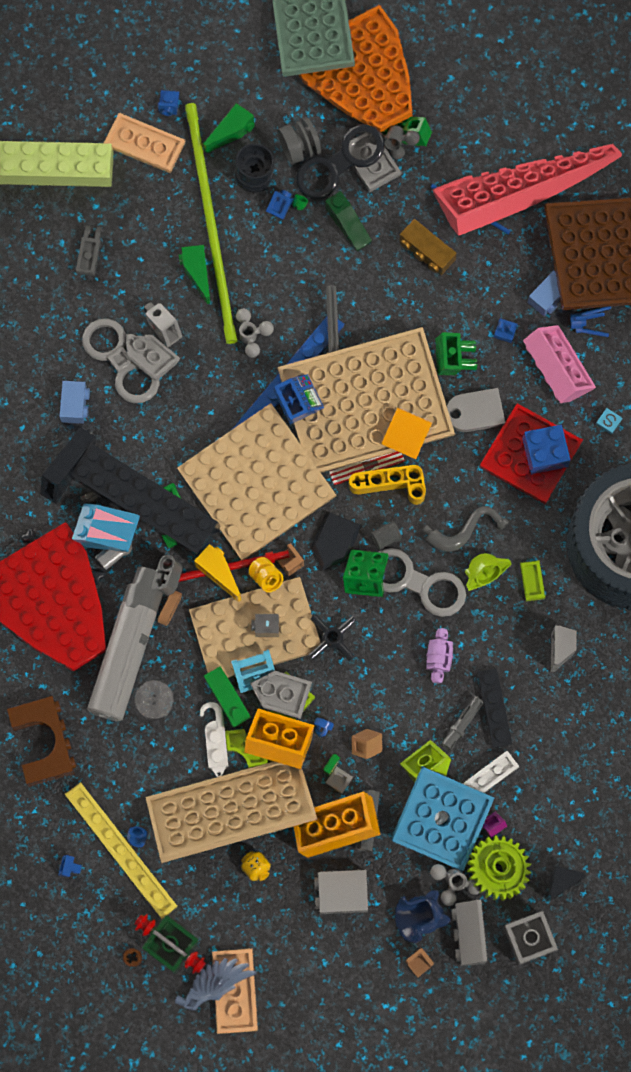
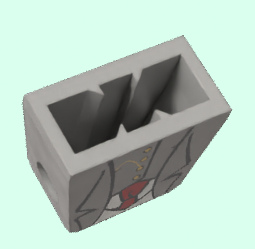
(163, 323)

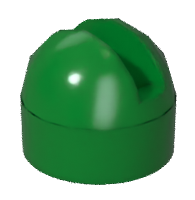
(300, 202)

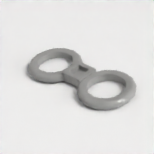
(118, 359)
(421, 583)

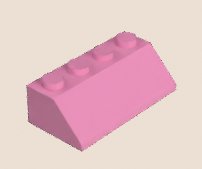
(558, 363)

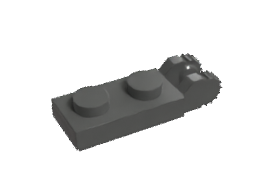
(89, 252)

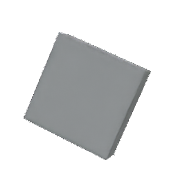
(339, 780)

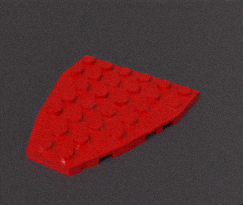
(53, 599)

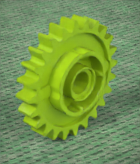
(489, 878)

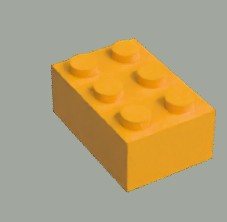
(279, 738)

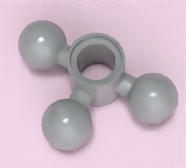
(265, 328)
(448, 896)

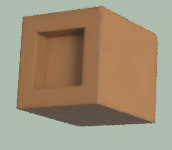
(293, 563)
(366, 743)
(419, 962)

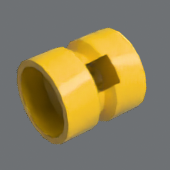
(265, 574)

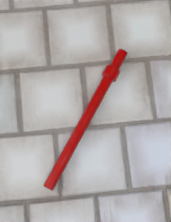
(238, 564)

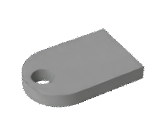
(477, 410)

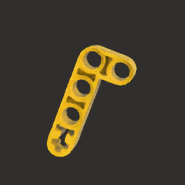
(387, 484)

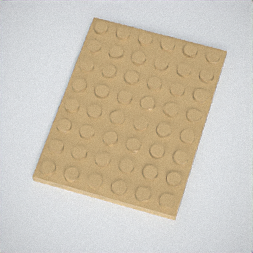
(361, 395)

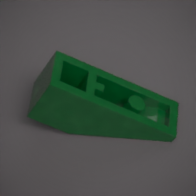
(347, 220)

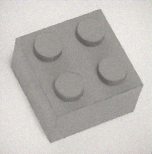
(530, 938)

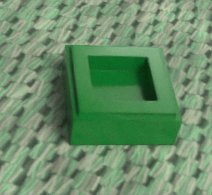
(331, 764)

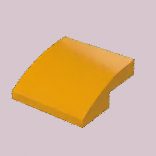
(406, 433)

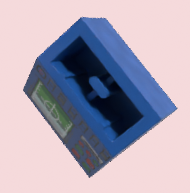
(298, 398)

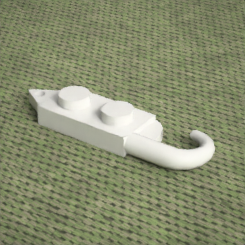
(216, 740)

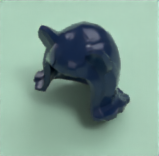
(419, 916)

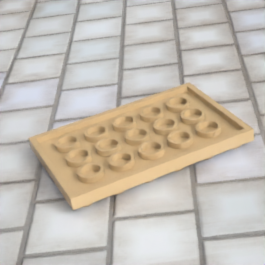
(226, 632)

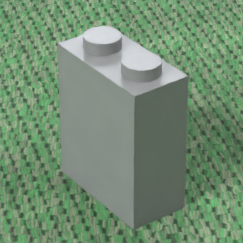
(341, 892)

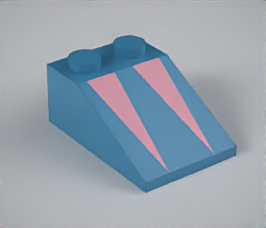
(105, 528)

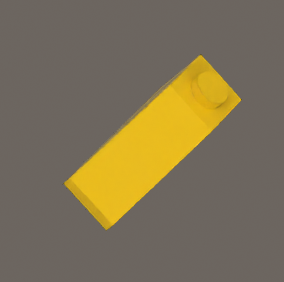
(214, 566)

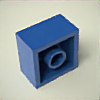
(546, 449)

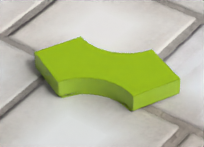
(236, 743)

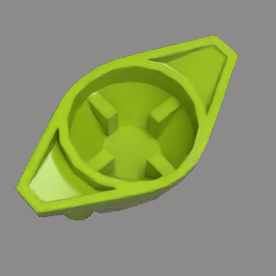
(484, 570)

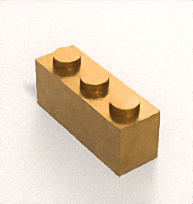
(427, 247)

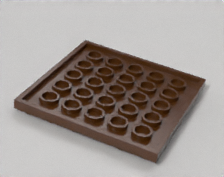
(591, 252)

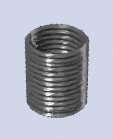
(386, 535)

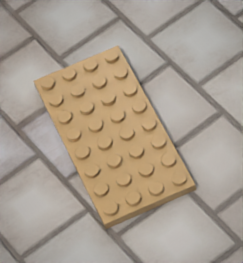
(229, 809)

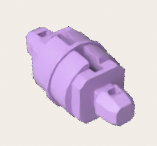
(439, 655)

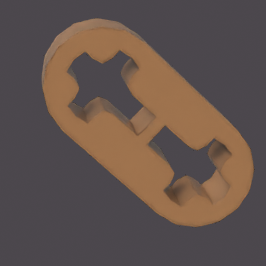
(169, 608)

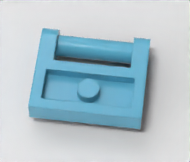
(247, 676)

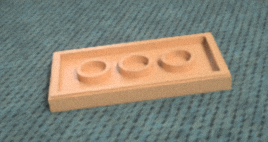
(145, 143)
(237, 1008)

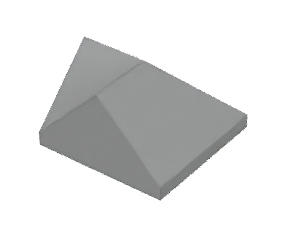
(562, 646)

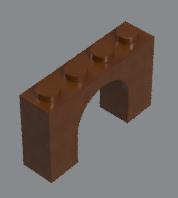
(58, 762)

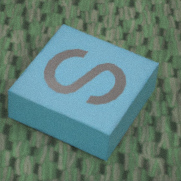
(609, 421)

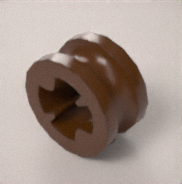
(133, 963)

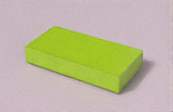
(532, 580)

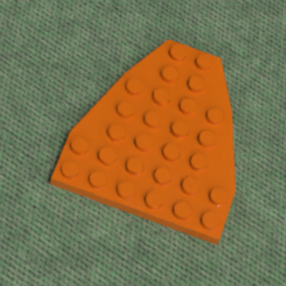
(378, 84)

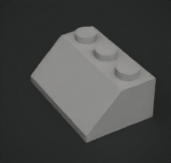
(469, 933)

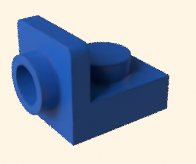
(168, 103)
(280, 203)

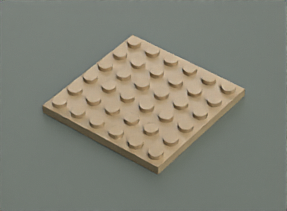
(256, 482)

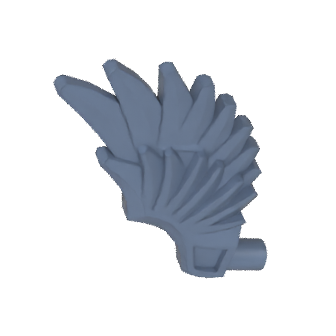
(215, 983)

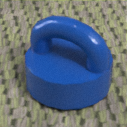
(327, 725)
(137, 836)

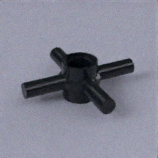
(332, 630)

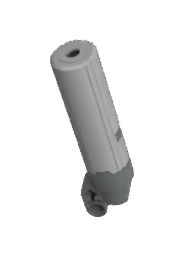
(131, 637)

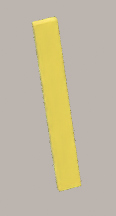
(121, 850)

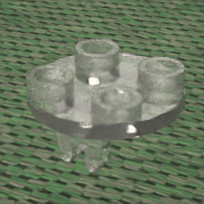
(144, 699)

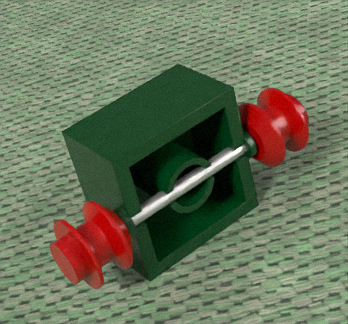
(170, 944)

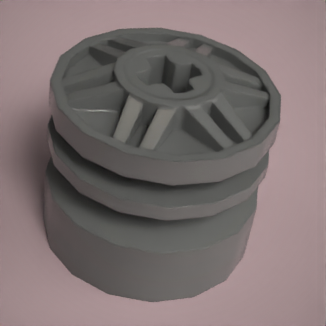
(303, 139)

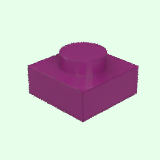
(494, 824)

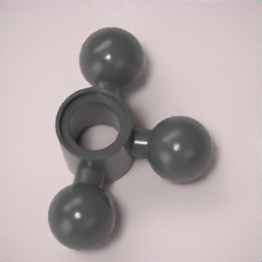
(394, 139)

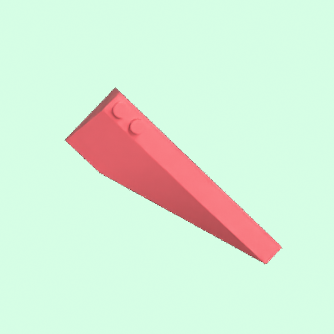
(490, 197)

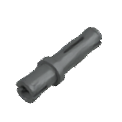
(457, 730)

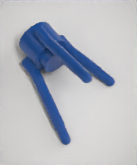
(578, 321)

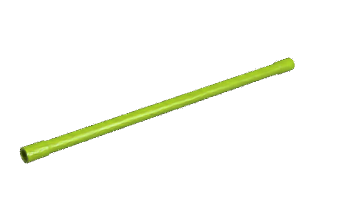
(229, 328)

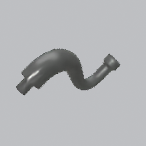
(454, 543)

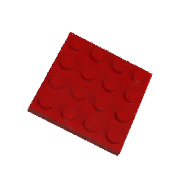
(508, 456)

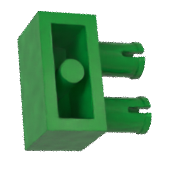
(449, 354)

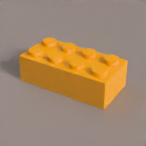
(338, 825)

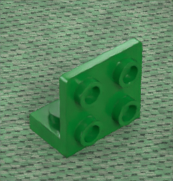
(365, 573)

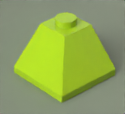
(428, 756)

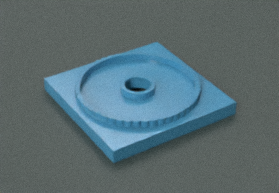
(456, 838)

